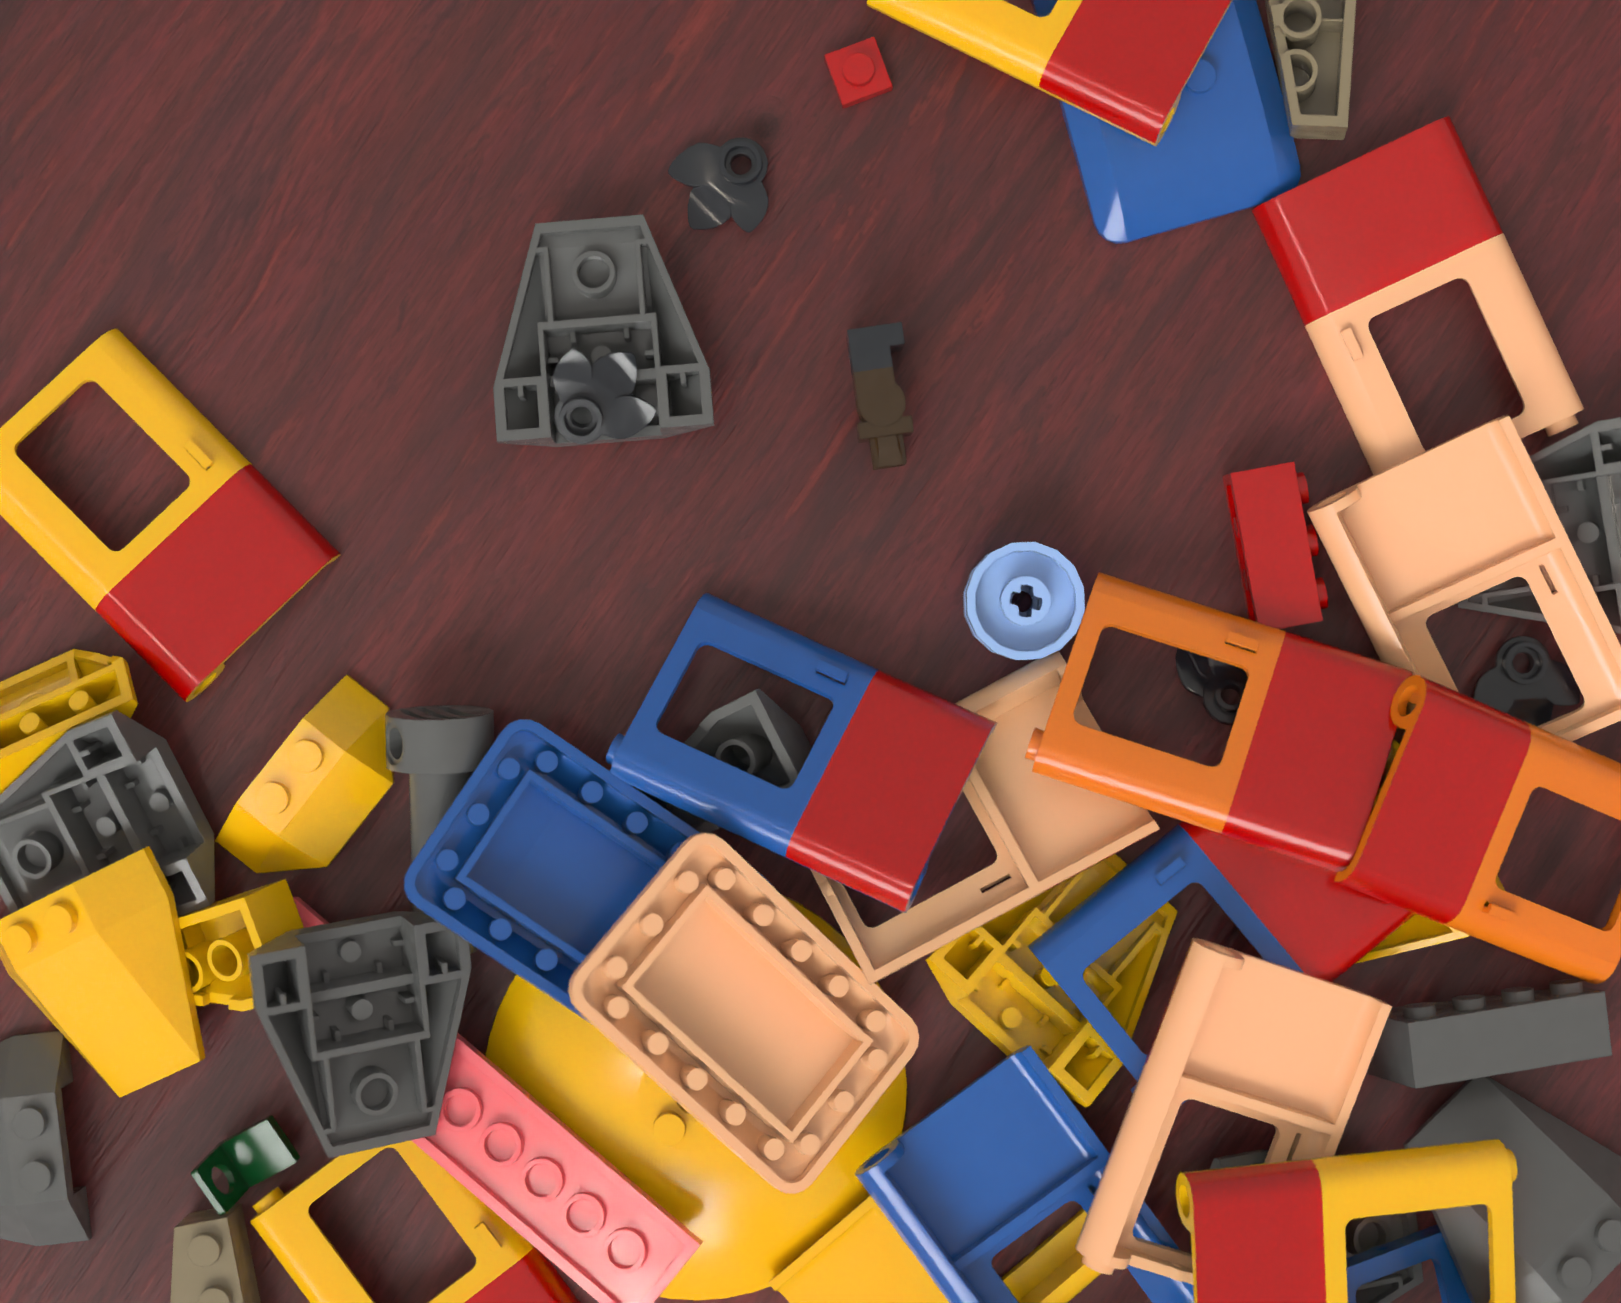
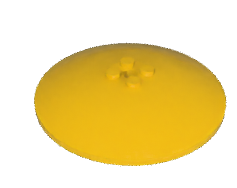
(640, 1129)

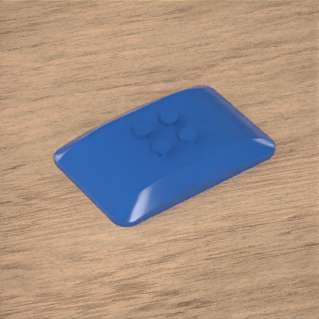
(1218, 154)
(541, 856)

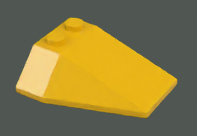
(110, 971)
(1018, 1003)

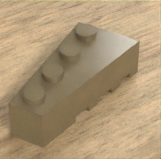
(1314, 63)
(213, 1259)

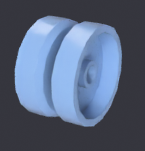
(1054, 593)

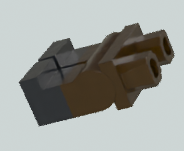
(877, 396)

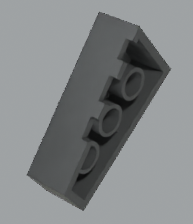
(1492, 1034)

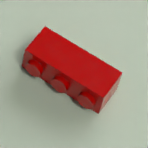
(1275, 546)

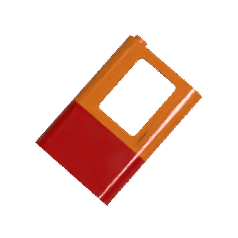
(1299, 750)
(1453, 815)

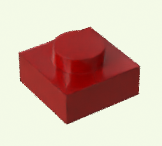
(858, 72)

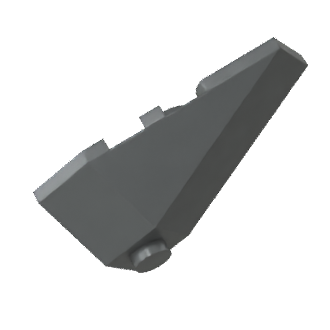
(752, 737)

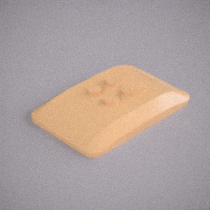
(744, 1013)

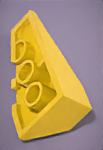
(224, 933)

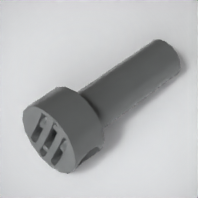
(439, 752)

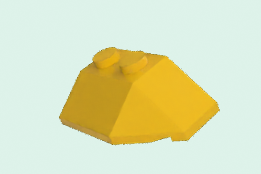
(52, 699)
(314, 786)

